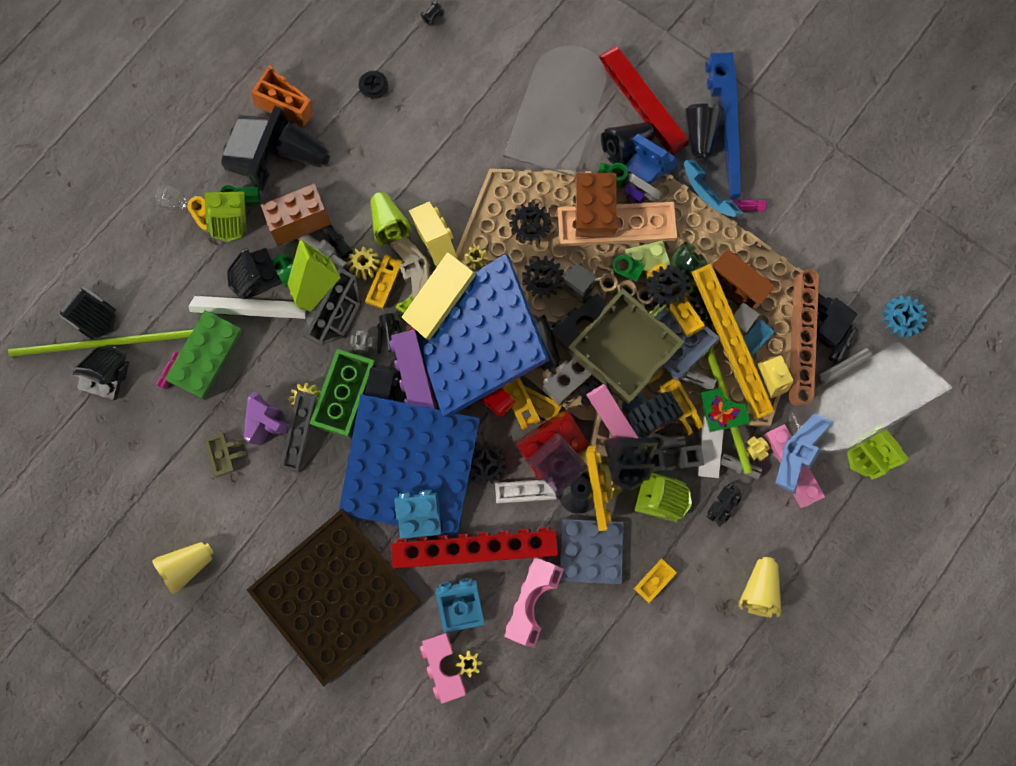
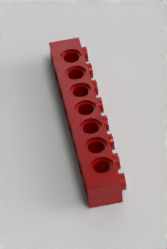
(401, 559)

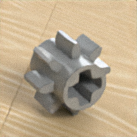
(362, 342)

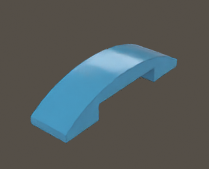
(695, 175)

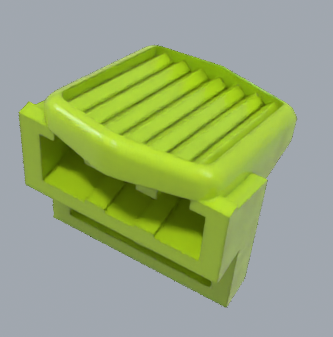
(225, 215)
(876, 455)
(664, 498)

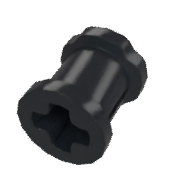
(432, 13)

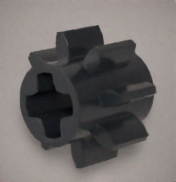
(587, 388)

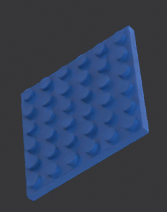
(483, 340)
(407, 450)

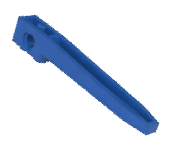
(726, 90)

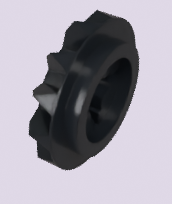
(368, 79)

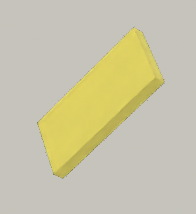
(438, 296)

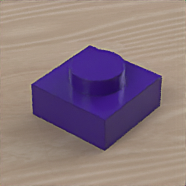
(633, 195)

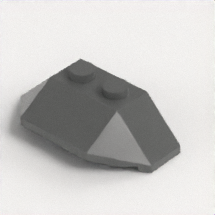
(334, 312)

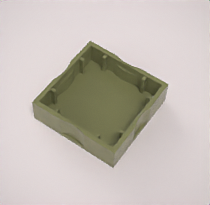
(625, 347)

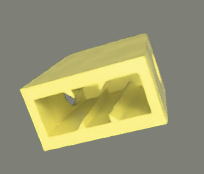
(774, 376)

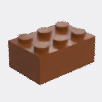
(595, 205)
(295, 214)
(741, 280)

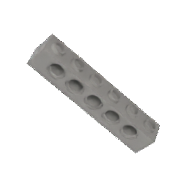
(561, 393)

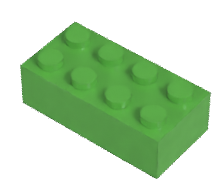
(204, 355)
(341, 394)

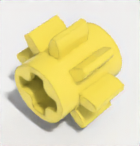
(472, 255)
(757, 448)
(463, 663)

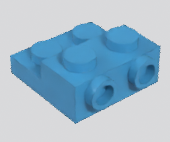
(418, 514)
(459, 605)

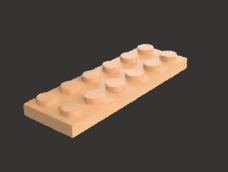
(634, 225)

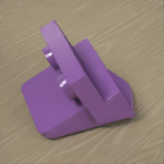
(261, 420)

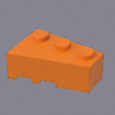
(276, 91)

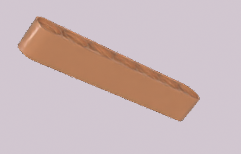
(807, 328)

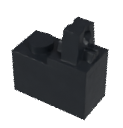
(833, 320)

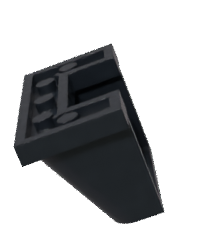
(252, 144)

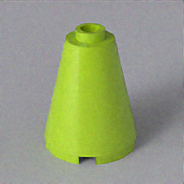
(387, 220)

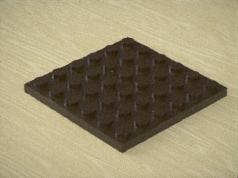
(333, 597)

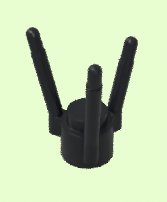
(387, 325)

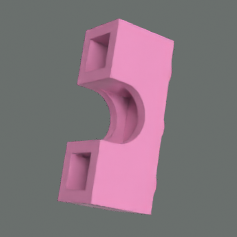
(447, 686)

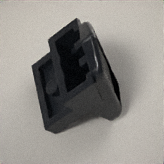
(252, 273)
(89, 314)
(102, 372)
(630, 460)

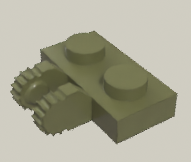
(220, 456)

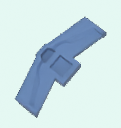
(800, 451)

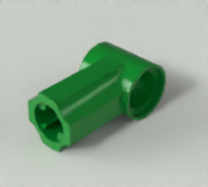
(251, 194)

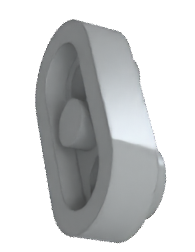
(649, 191)

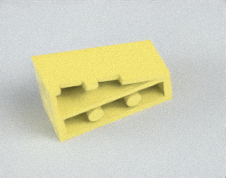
(433, 231)

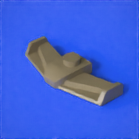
(416, 265)

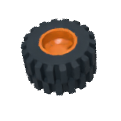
(654, 414)

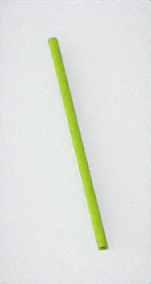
(99, 343)
(720, 384)

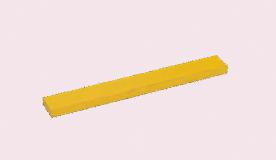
(732, 341)

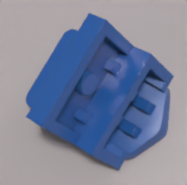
(650, 160)

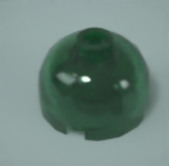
(687, 259)

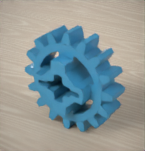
(910, 311)

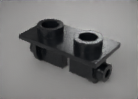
(722, 511)

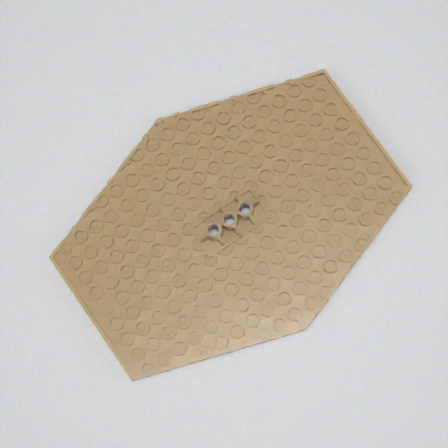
(695, 223)

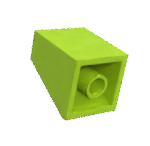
(311, 276)

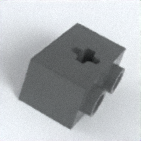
(578, 282)

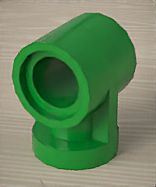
(617, 168)
(283, 262)
(634, 270)

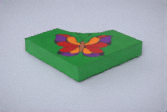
(721, 412)

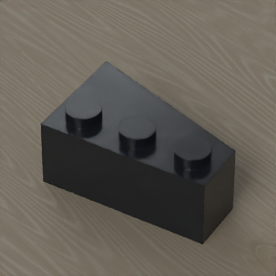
(382, 382)

